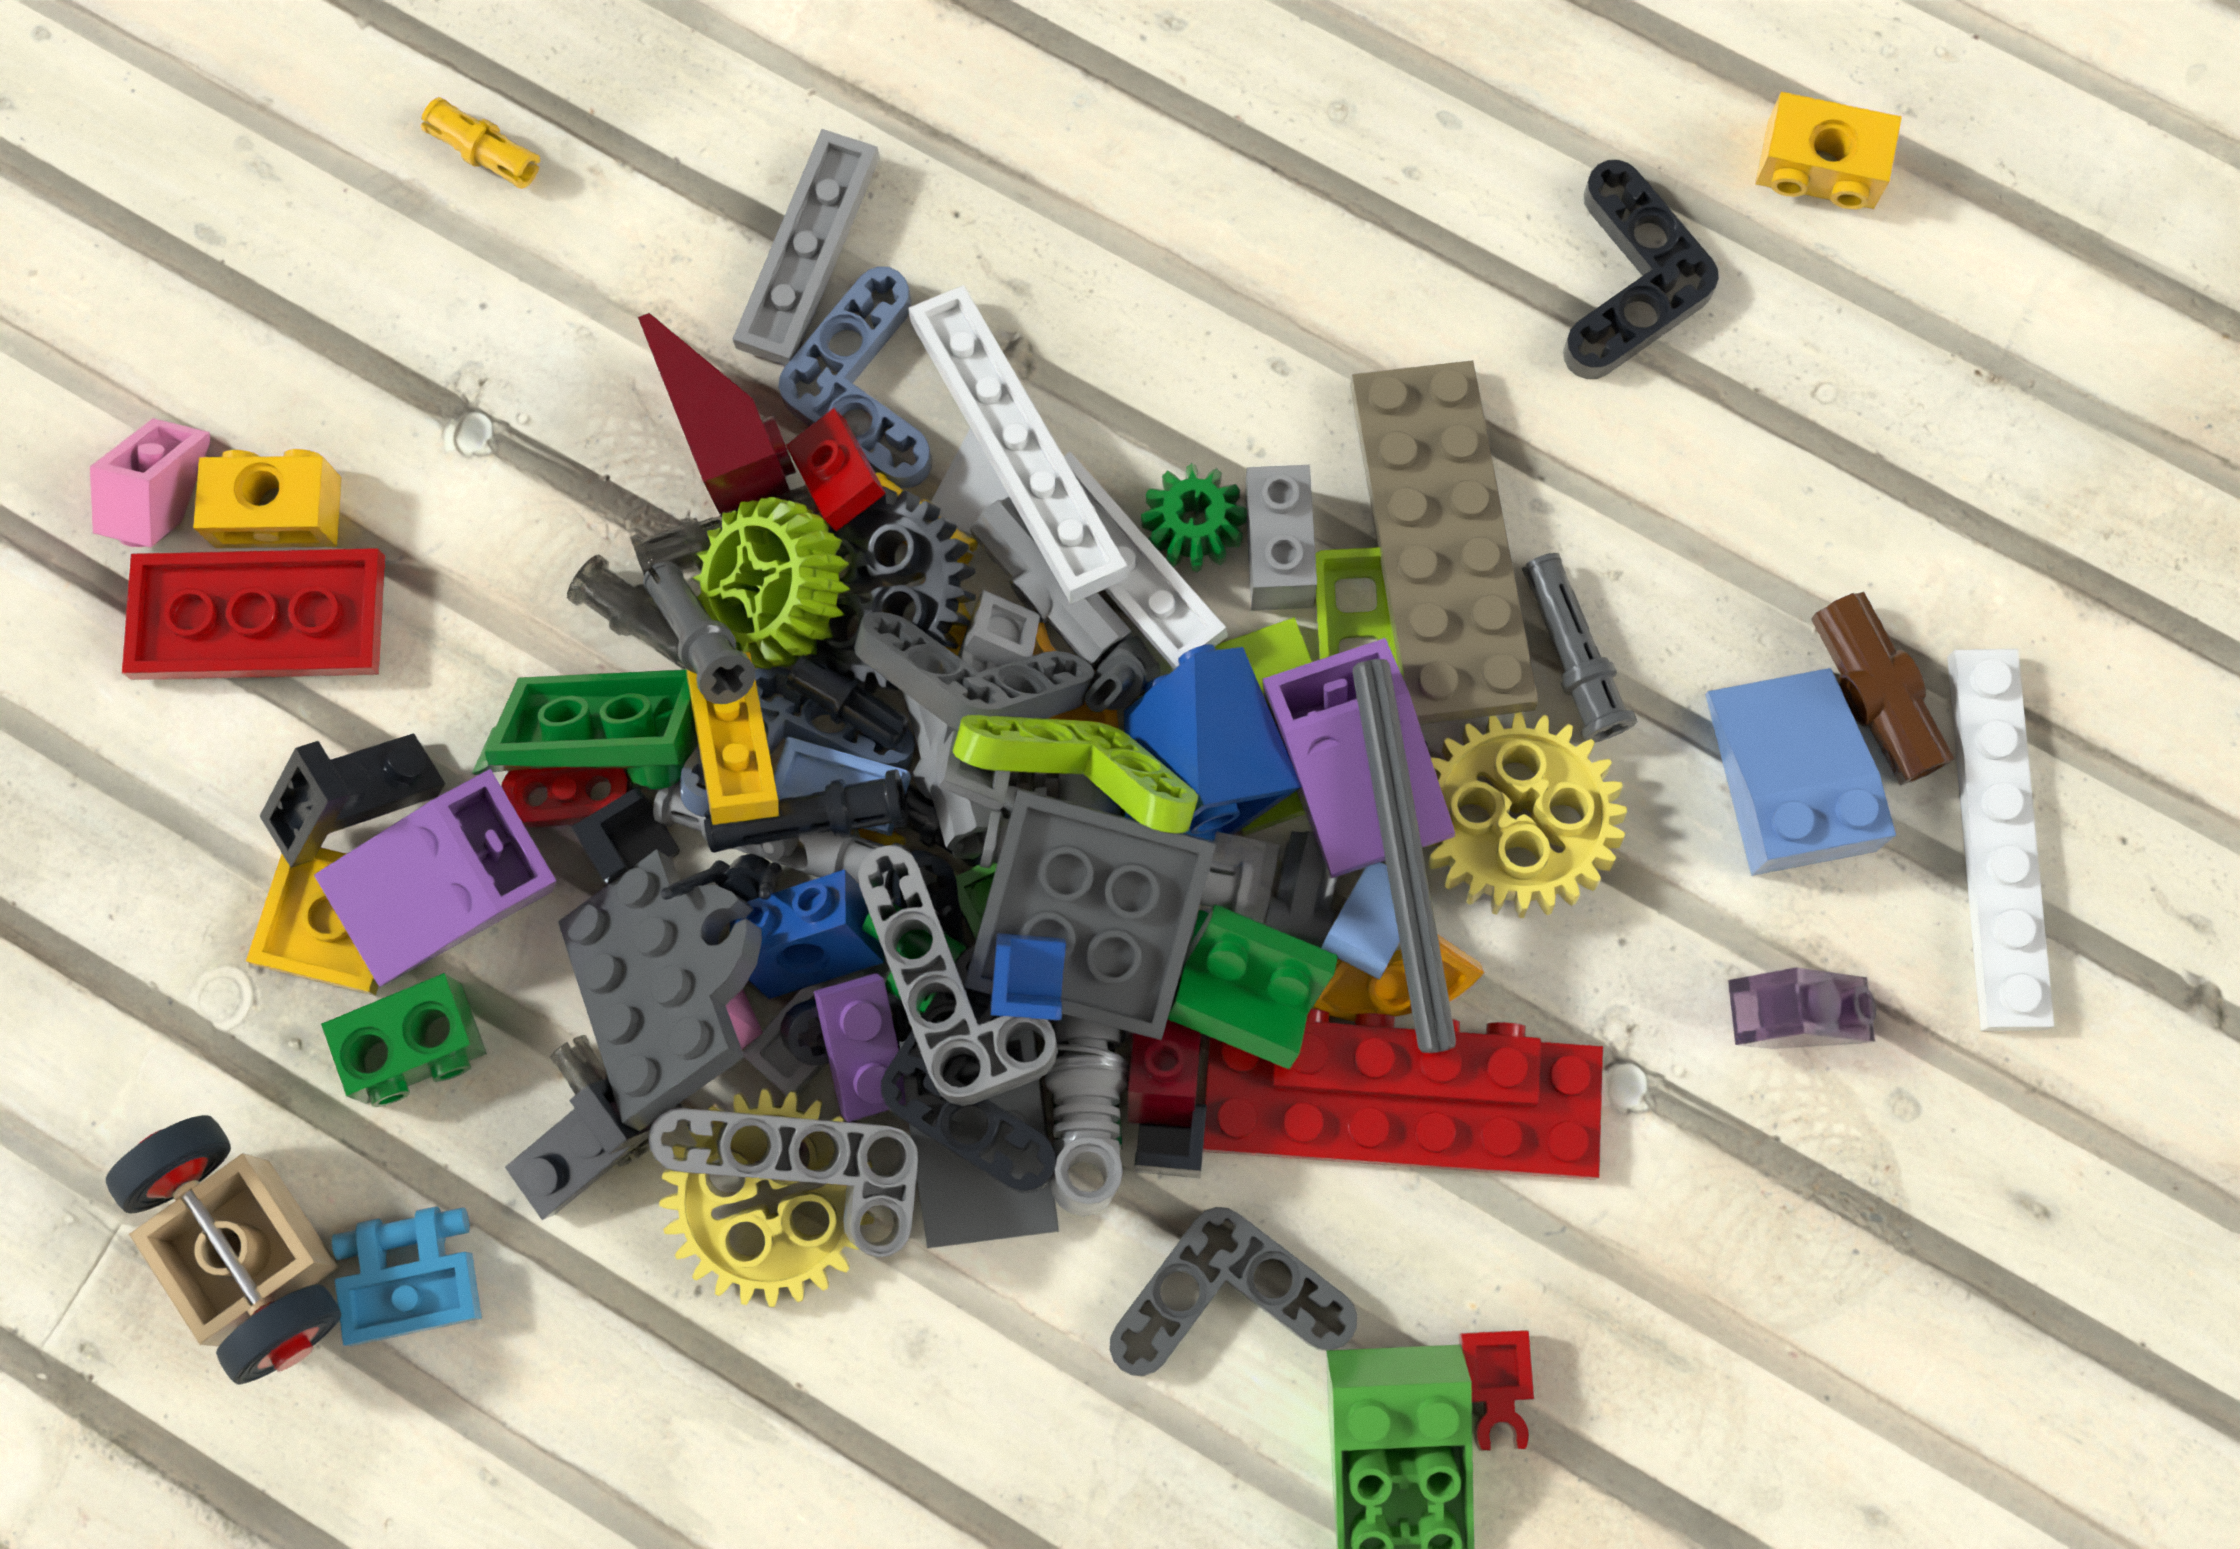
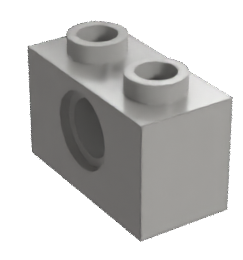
(1280, 537)

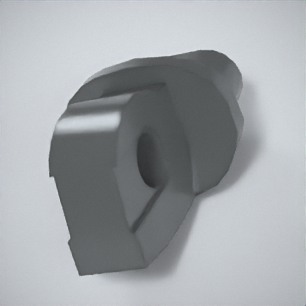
(1121, 676)

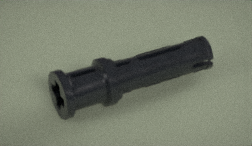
(836, 809)

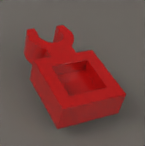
(1499, 1375)

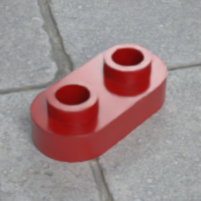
(567, 795)

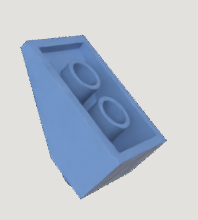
(1798, 772)

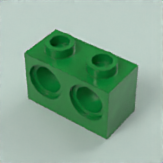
(402, 1025)

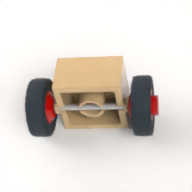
(228, 1248)

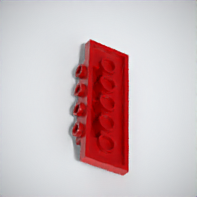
(1381, 1101)

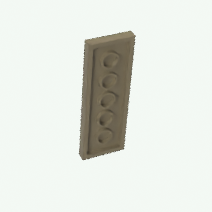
(1443, 542)

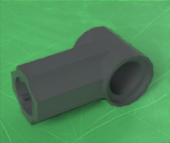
(1303, 892)

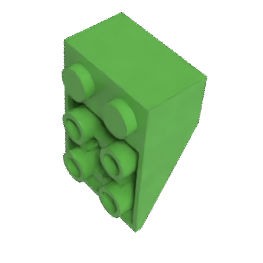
(1401, 1447)

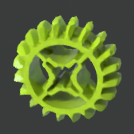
(772, 580)

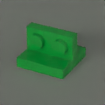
(1249, 985)

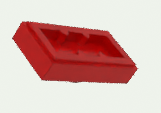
(835, 469)

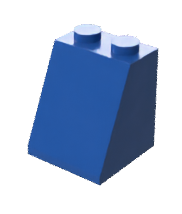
(1217, 737)

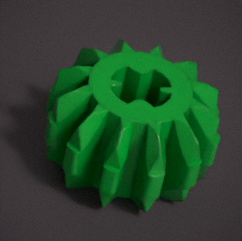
(1196, 495)

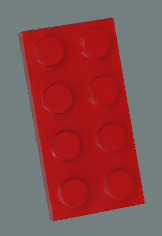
(254, 614)

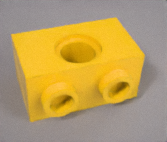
(1857, 138)
(299, 516)

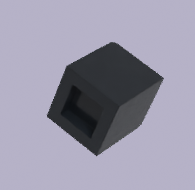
(623, 835)
(1172, 1148)

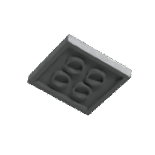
(1110, 891)

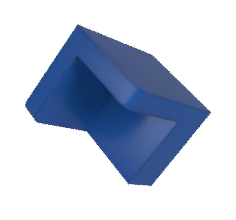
(1028, 976)

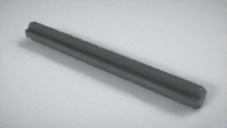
(1404, 856)

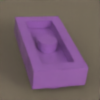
(858, 1043)

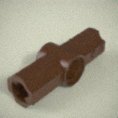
(1882, 688)

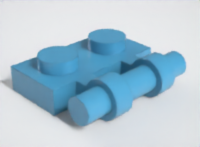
(408, 1296)

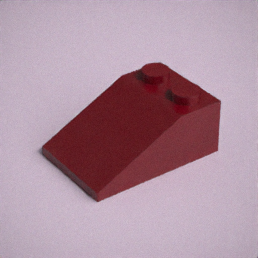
(730, 443)

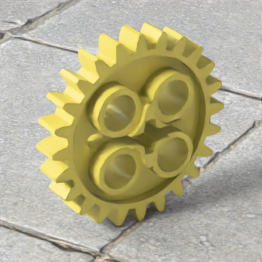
(1560, 778)
(788, 1253)

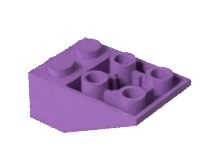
(1325, 741)
(436, 878)

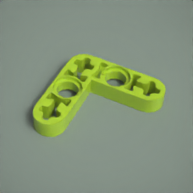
(1089, 748)

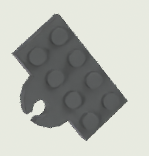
(660, 983)

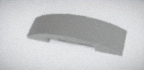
(996, 636)

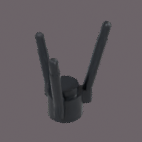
(747, 877)

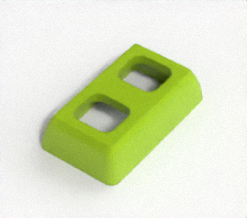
(1338, 625)

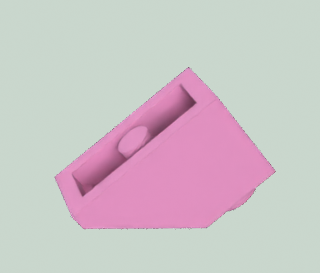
(146, 482)

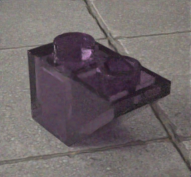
(1801, 1009)

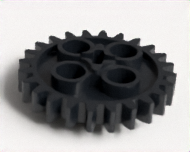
(872, 545)

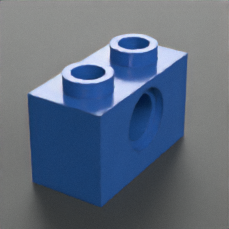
(811, 934)

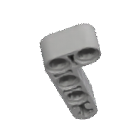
(937, 973)
(782, 1162)

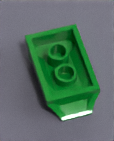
(597, 722)

